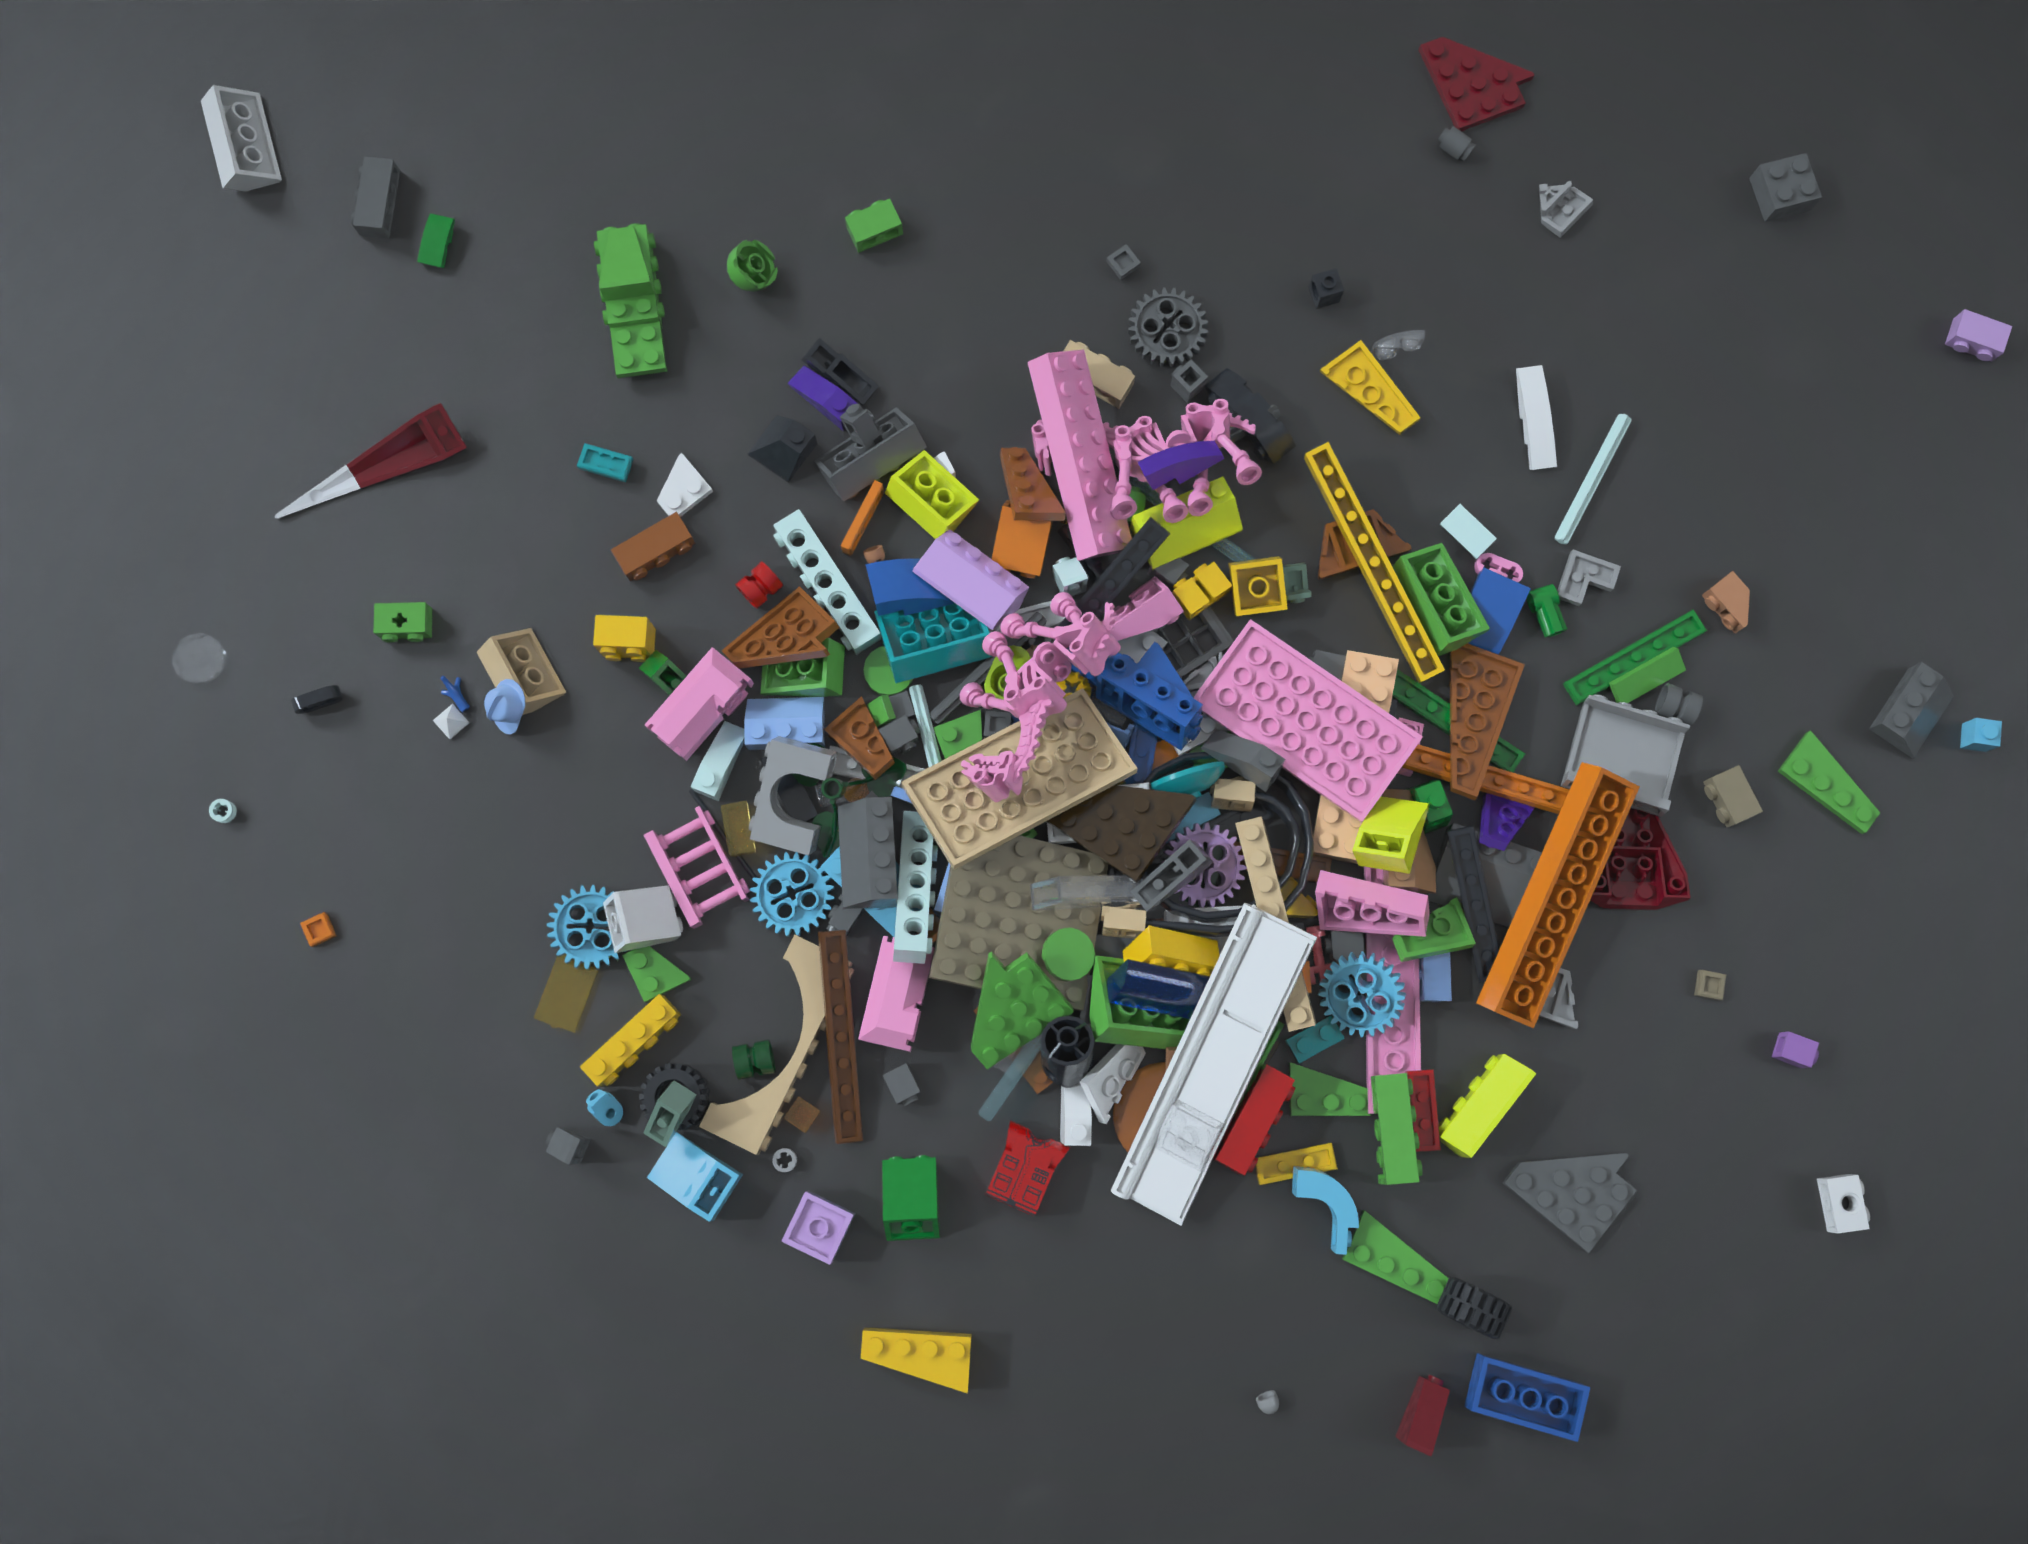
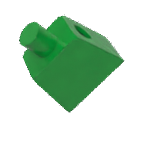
(1439, 808)

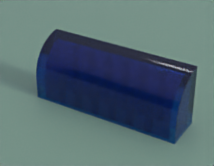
(1156, 988)

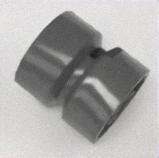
(1679, 704)

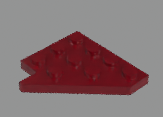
(1473, 83)

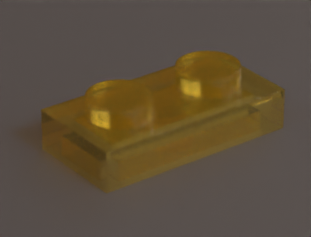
(736, 826)

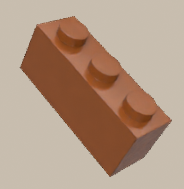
(653, 547)

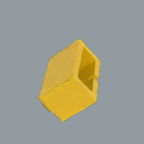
(1201, 590)

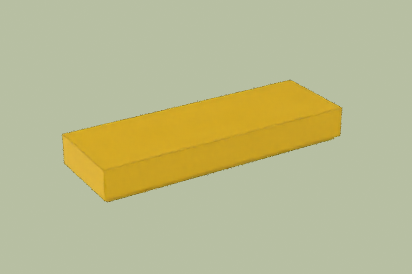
(1280, 1165)

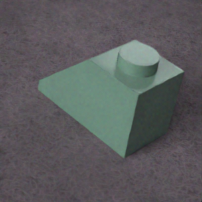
(669, 1113)

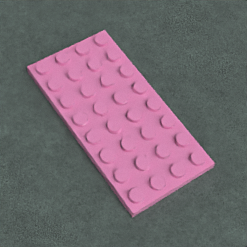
(1309, 718)

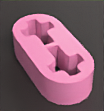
(1500, 564)

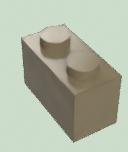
(1732, 796)

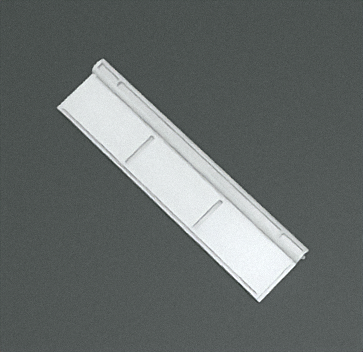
(1217, 1053)

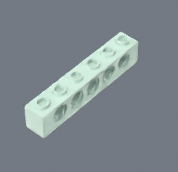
(795, 527)
(910, 947)

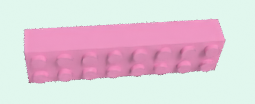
(1079, 452)

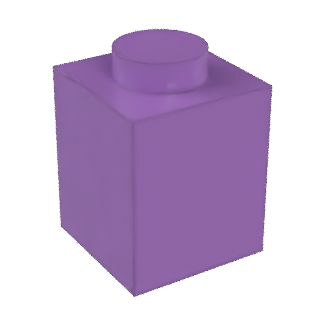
(1796, 1050)

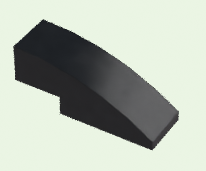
(839, 371)

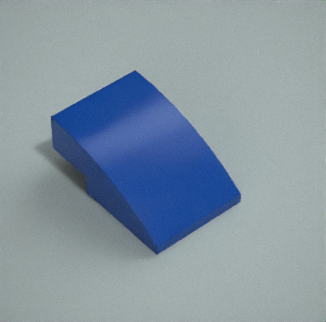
(900, 589)
(1500, 605)

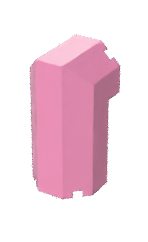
(699, 703)
(893, 999)

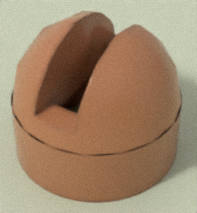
(874, 553)

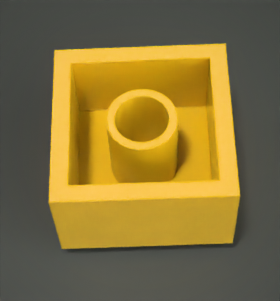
(1258, 586)
(624, 637)

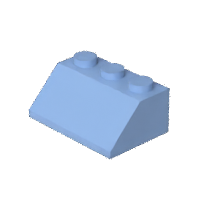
(790, 718)

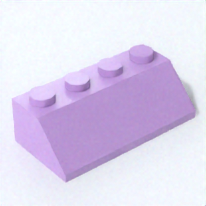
(971, 579)

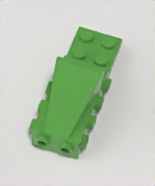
(631, 299)

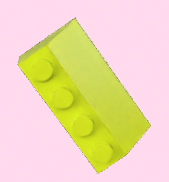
(1193, 531)
(1484, 1105)

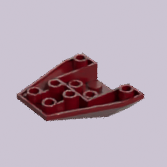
(1642, 868)

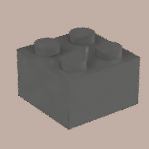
(1785, 187)

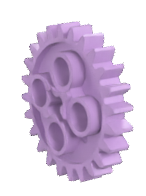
(1227, 866)

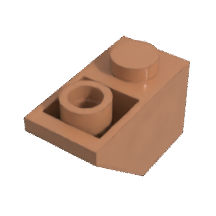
(1730, 601)

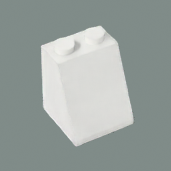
(642, 918)

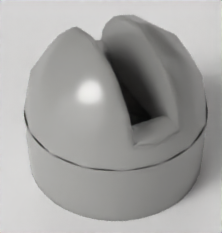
(1268, 1402)

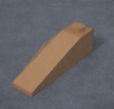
(1423, 870)

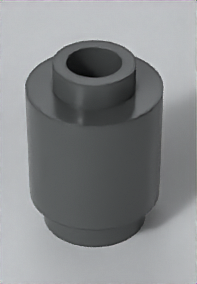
(1456, 143)

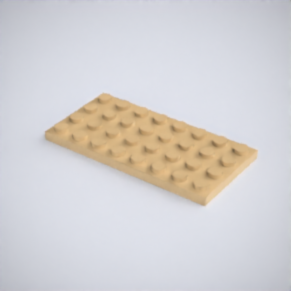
(1071, 765)

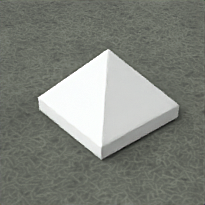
(451, 721)

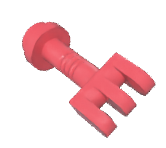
(1320, 966)

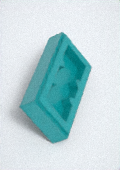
(605, 462)

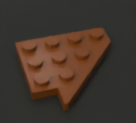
(784, 634)

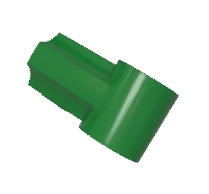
(1545, 603)

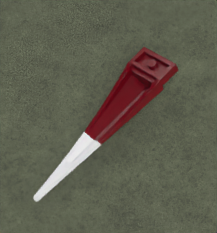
(417, 443)

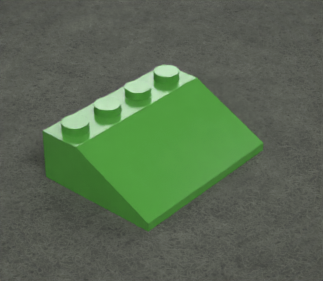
(1126, 1024)

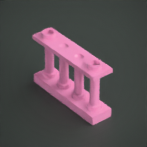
(672, 865)

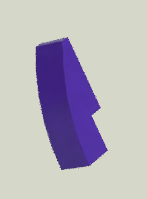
(1180, 462)

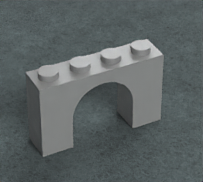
(770, 822)

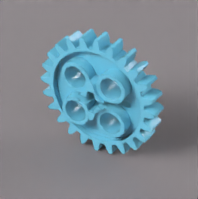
(783, 872)
(587, 951)
(1383, 984)

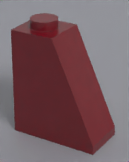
(1424, 1415)

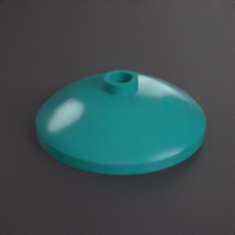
(1191, 780)

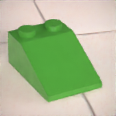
(807, 677)

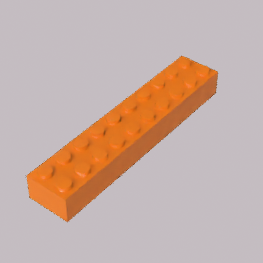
(1558, 894)

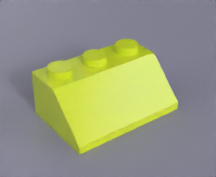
(930, 495)

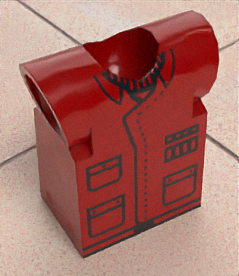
(1025, 1169)

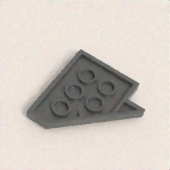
(1574, 1193)

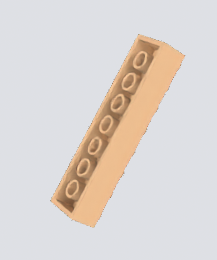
(1375, 680)

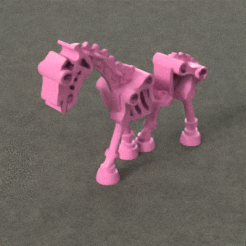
(1145, 439)
(1033, 690)

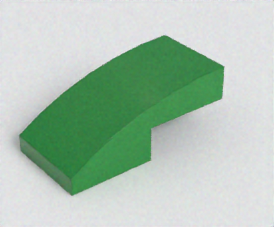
(435, 240)

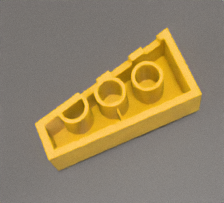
(923, 1354)

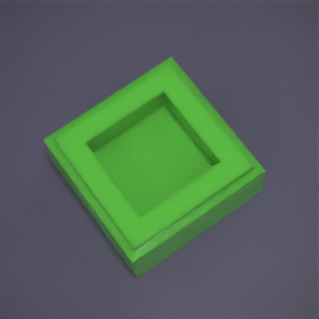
(881, 710)

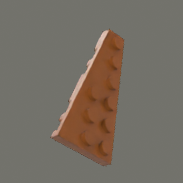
(1479, 701)

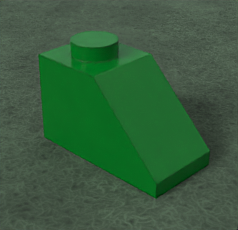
(662, 672)

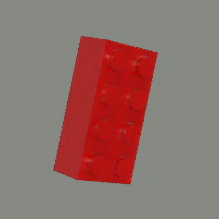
(1253, 1120)

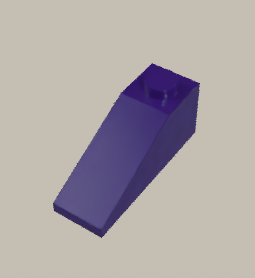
(822, 395)

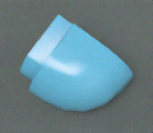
(604, 1107)

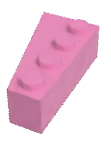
(1369, 907)

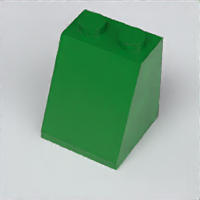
(910, 1198)

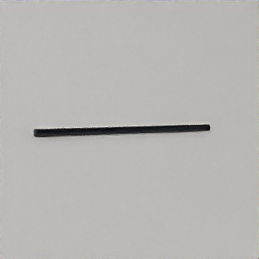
(722, 833)

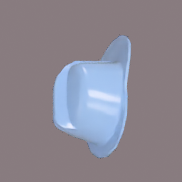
(505, 705)

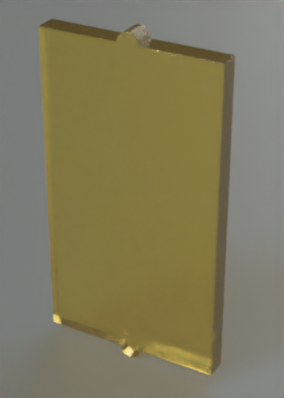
(566, 994)

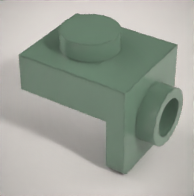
(1296, 582)

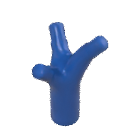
(454, 692)

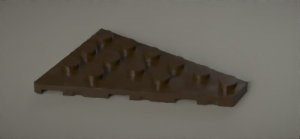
(1125, 825)

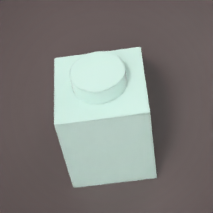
(1070, 576)

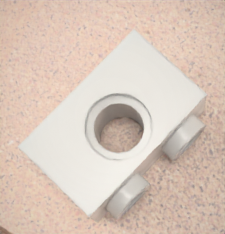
(1832, 1192)

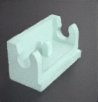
(1468, 531)

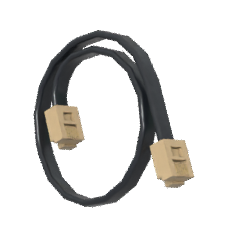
(1230, 795)

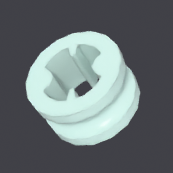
(214, 808)

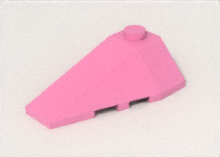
(1149, 609)

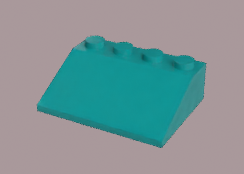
(931, 640)

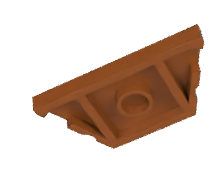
(1337, 556)

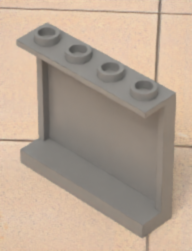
(1631, 745)

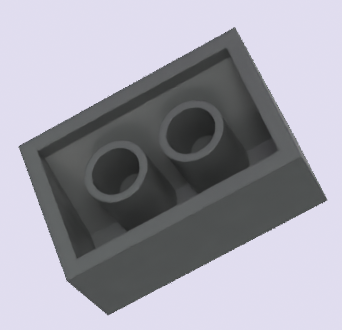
(1913, 709)

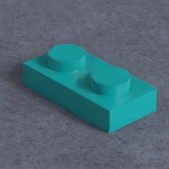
(1314, 1039)

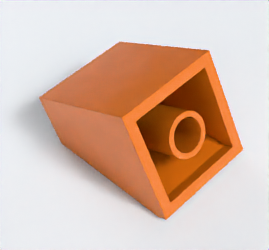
(1021, 543)

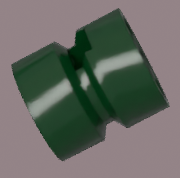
(753, 1059)

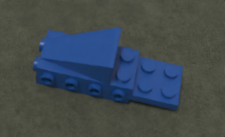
(1149, 695)

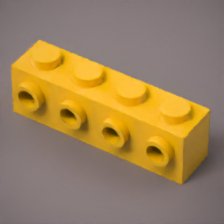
(630, 1041)

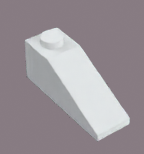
(1075, 1117)

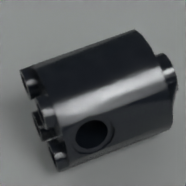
(1067, 1050)

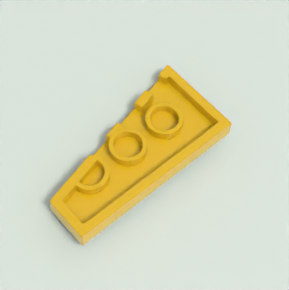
(1368, 383)

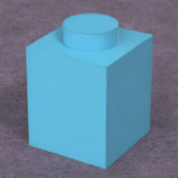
(1981, 734)

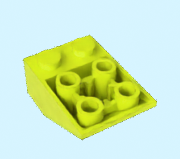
(1390, 834)

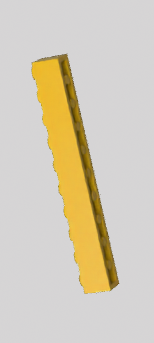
(1373, 562)

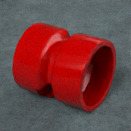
(759, 585)

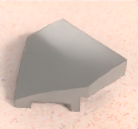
(1562, 206)

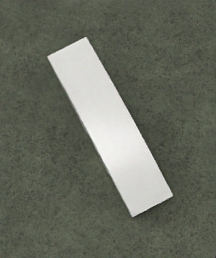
(1536, 417)

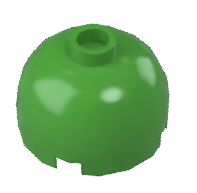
(751, 266)

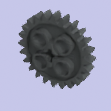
(1150, 315)

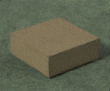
(1710, 985)

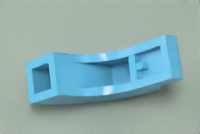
(1317, 1184)

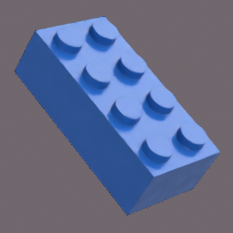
(1527, 1397)

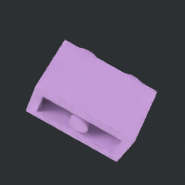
(1978, 335)

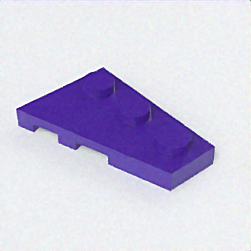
(1501, 820)

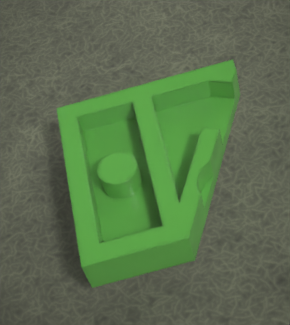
(653, 972)

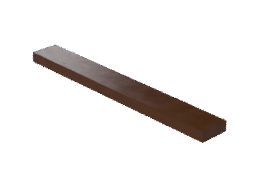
(840, 1036)

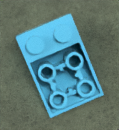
(694, 1177)

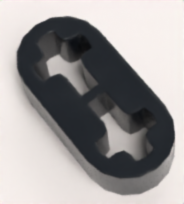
(316, 699)

